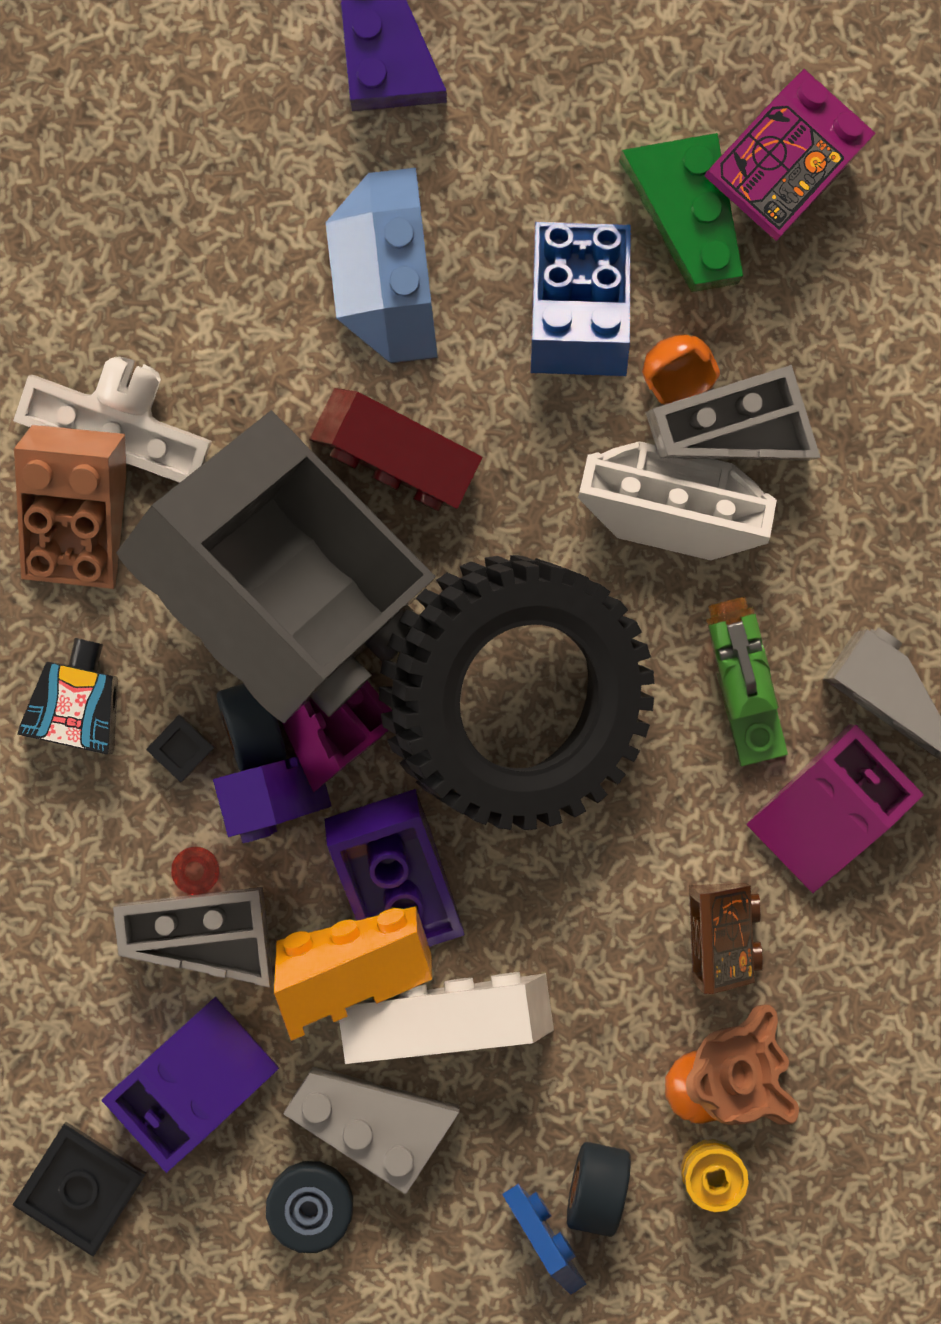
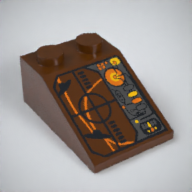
(723, 936)

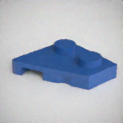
(551, 1248)

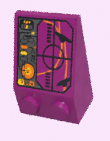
(790, 154)

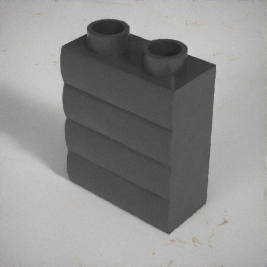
(277, 570)

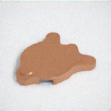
(740, 1071)

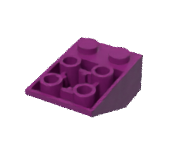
(834, 808)

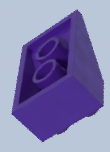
(393, 862)

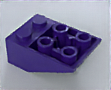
(190, 1084)

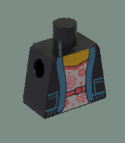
(74, 702)

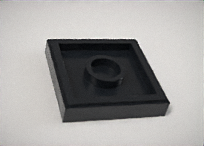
(79, 1189)

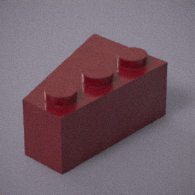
(395, 449)

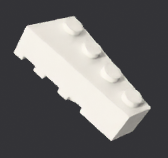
(449, 1018)

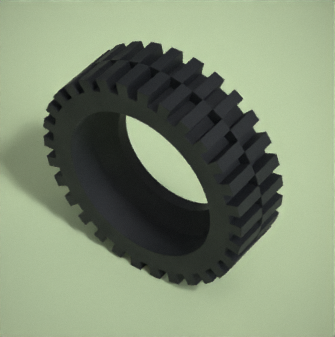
(442, 648)

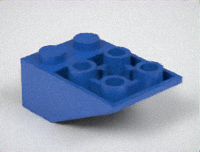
(581, 299)

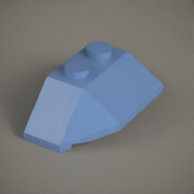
(383, 267)

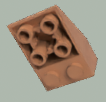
(70, 504)

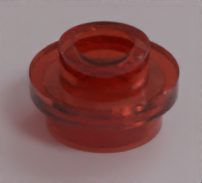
(206, 859)

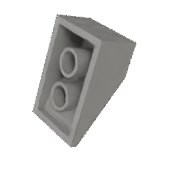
(888, 686)

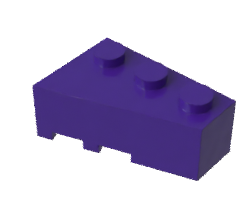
(387, 57)
(267, 796)

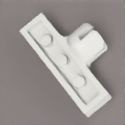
(117, 410)

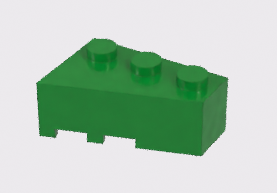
(688, 208)

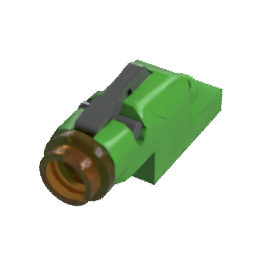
(745, 682)

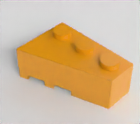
(347, 964)

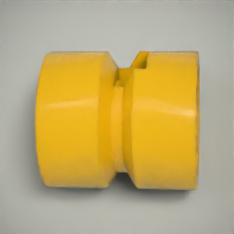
(714, 1175)

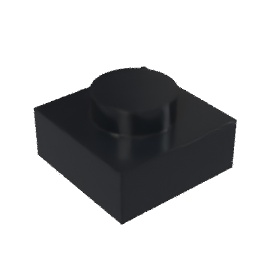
(180, 748)

